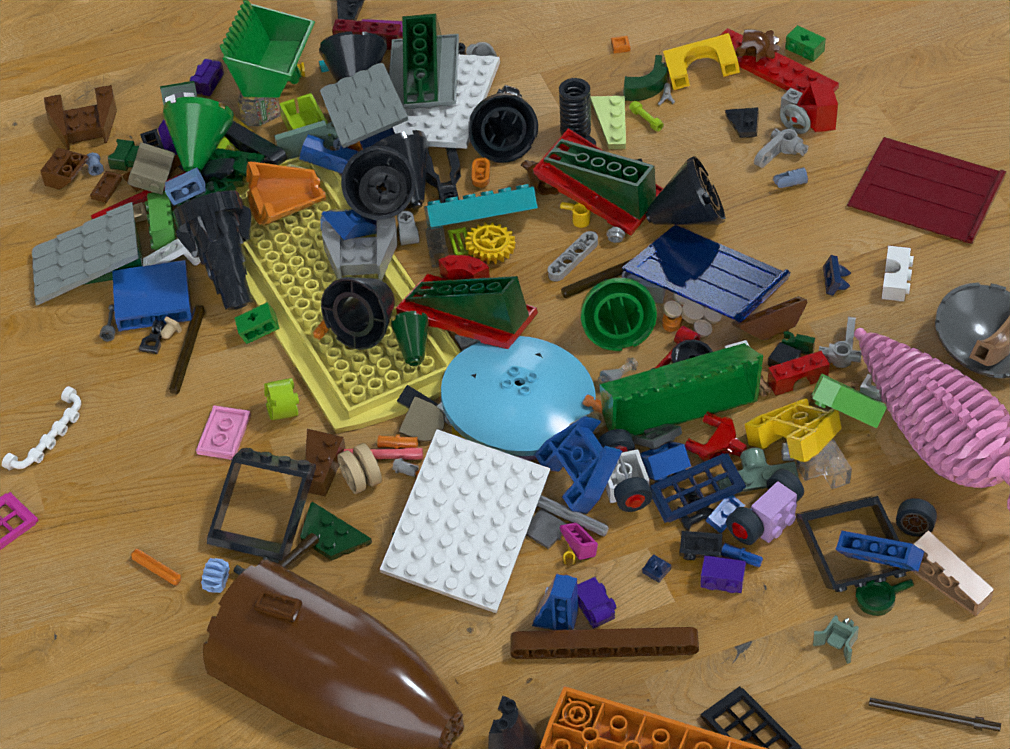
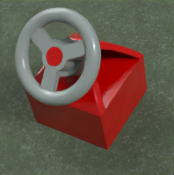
(814, 110)

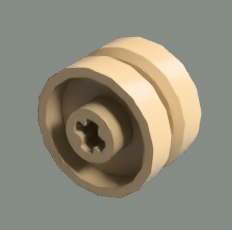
(359, 468)

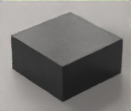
(782, 354)

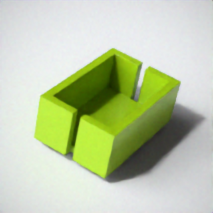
(308, 112)

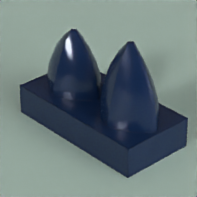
(832, 275)

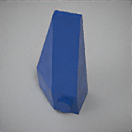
(349, 223)

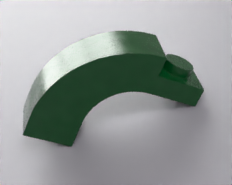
(646, 86)

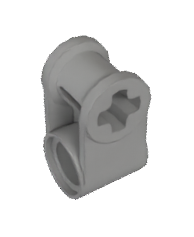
(407, 229)

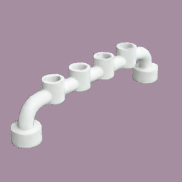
(47, 441)

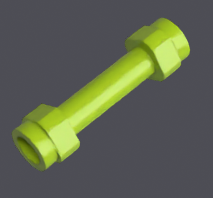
(655, 123)

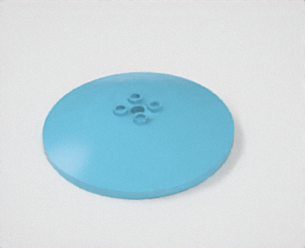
(508, 415)

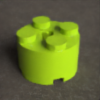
(281, 399)

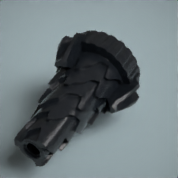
(214, 231)

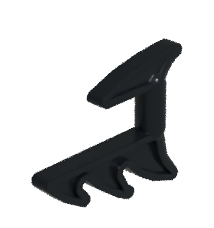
(701, 514)

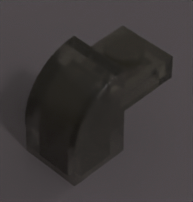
(436, 245)

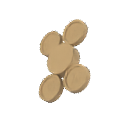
(693, 314)

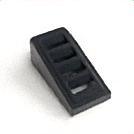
(152, 135)

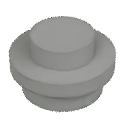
(615, 234)

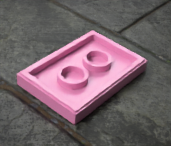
(223, 432)

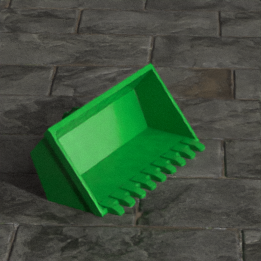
(264, 49)
(683, 390)

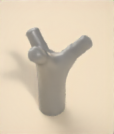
(666, 94)

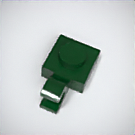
(801, 342)

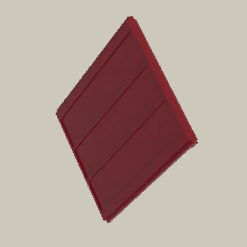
(927, 190)

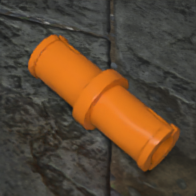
(397, 442)

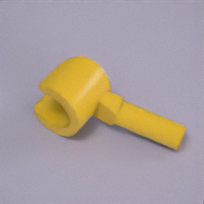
(569, 554)

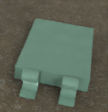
(293, 140)

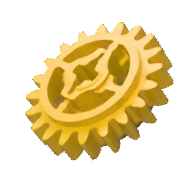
(490, 243)

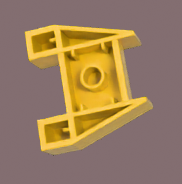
(803, 426)

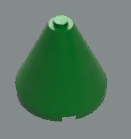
(196, 128)
(618, 314)

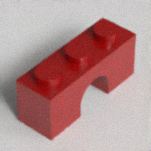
(784, 375)

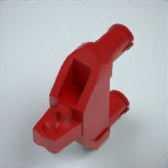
(721, 442)

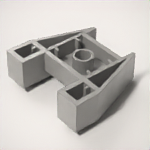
(361, 255)

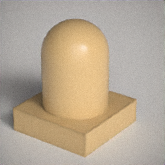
(170, 327)

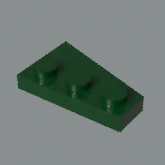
(241, 159)

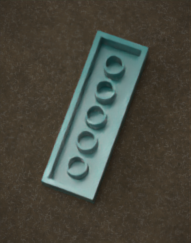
(480, 207)

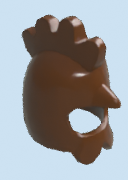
(758, 44)
(536, 182)

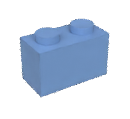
(185, 186)

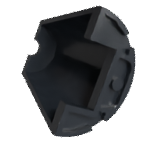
(512, 729)

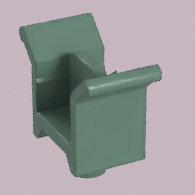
(837, 635)

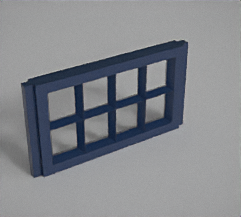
(730, 472)

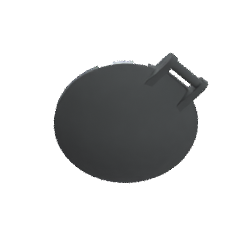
(971, 315)

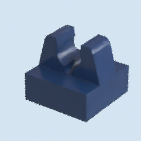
(656, 568)

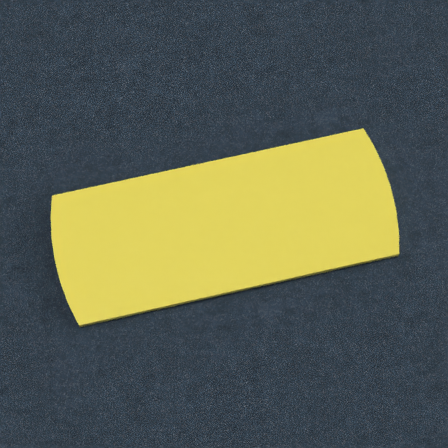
(291, 273)

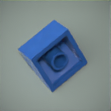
(665, 460)

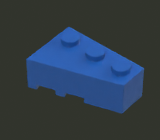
(559, 605)

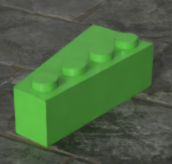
(160, 220)

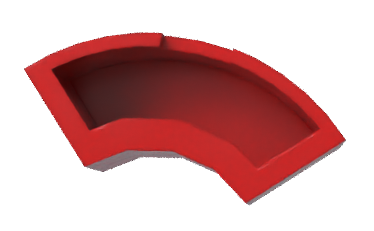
(462, 267)

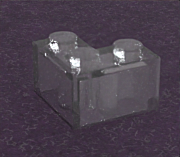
(829, 463)

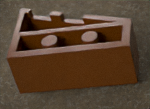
(323, 451)

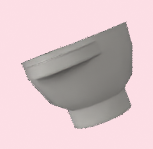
(481, 49)

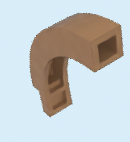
(993, 348)

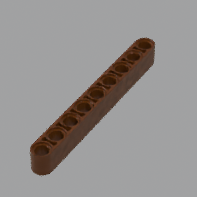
(604, 643)

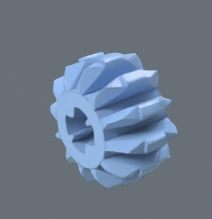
(215, 575)

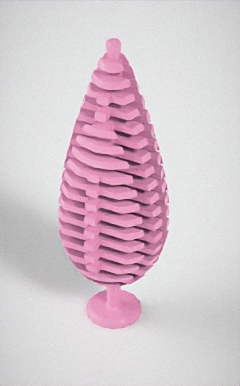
(941, 412)

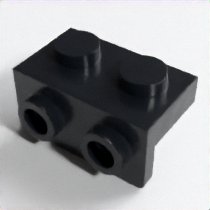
(700, 544)

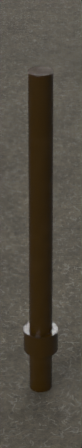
(977, 722)

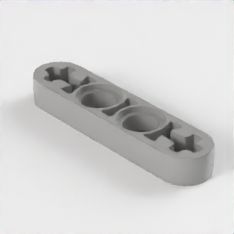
(563, 268)

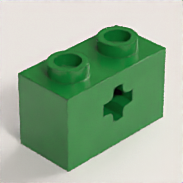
(805, 43)
(257, 323)

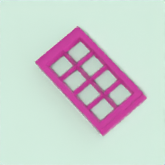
(20, 510)

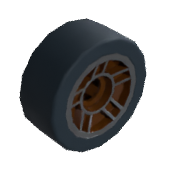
(916, 517)

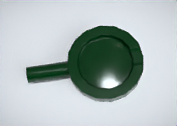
(879, 597)

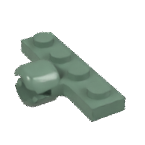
(756, 470)

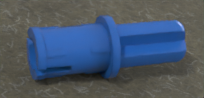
(741, 554)

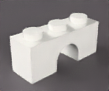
(895, 283)

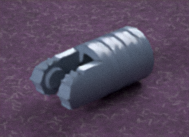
(791, 178)

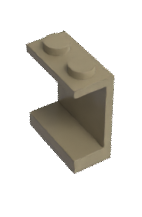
(151, 168)

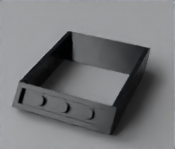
(253, 545)
(858, 581)

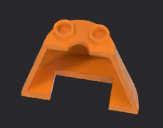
(280, 191)

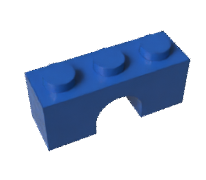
(317, 154)

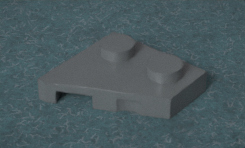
(657, 436)

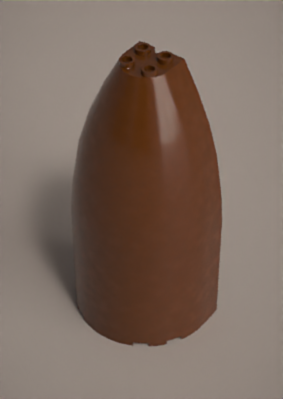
(329, 667)

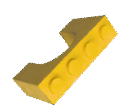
(717, 48)

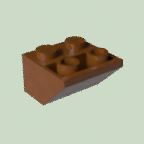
(62, 168)

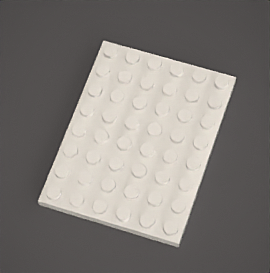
(449, 124)
(465, 521)

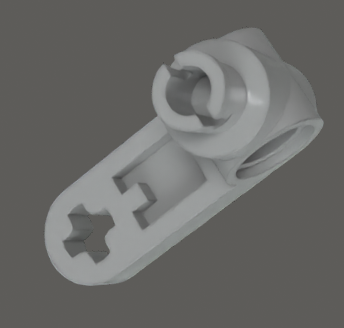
(782, 141)
(841, 352)

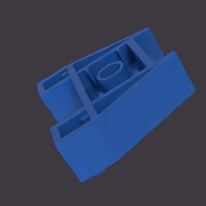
(583, 460)

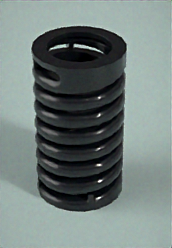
(575, 106)

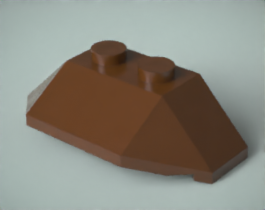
(773, 319)

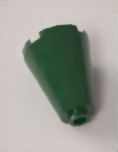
(411, 335)

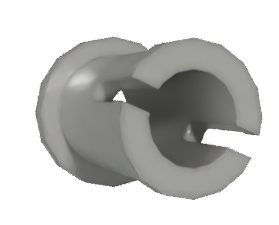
(405, 467)

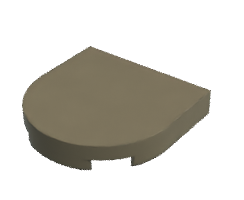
(422, 420)

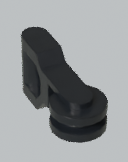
(157, 327)

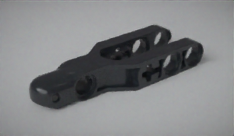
(449, 188)

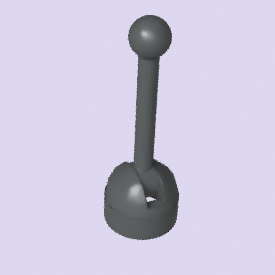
(108, 328)

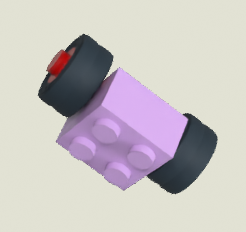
(770, 512)

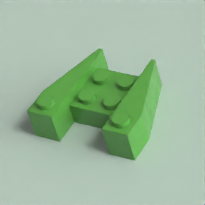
(848, 401)

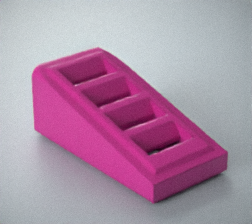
(580, 542)

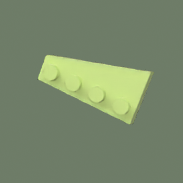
(611, 118)

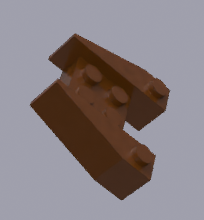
(82, 122)

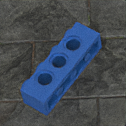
(880, 550)

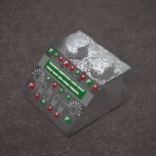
(258, 110)

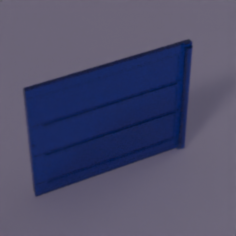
(707, 273)

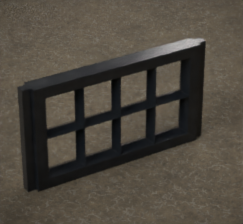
(730, 700)

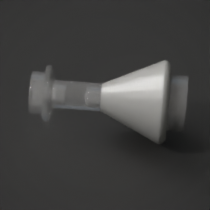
(613, 374)

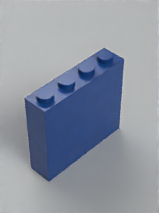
(151, 295)

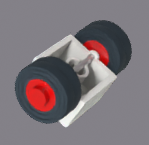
(629, 479)

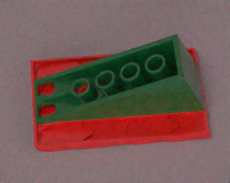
(601, 181)
(473, 308)

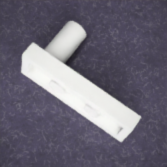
(169, 253)

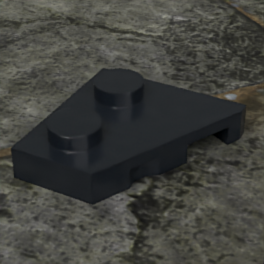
(744, 121)

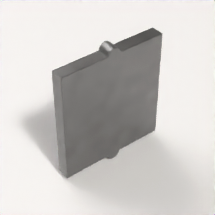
(545, 529)

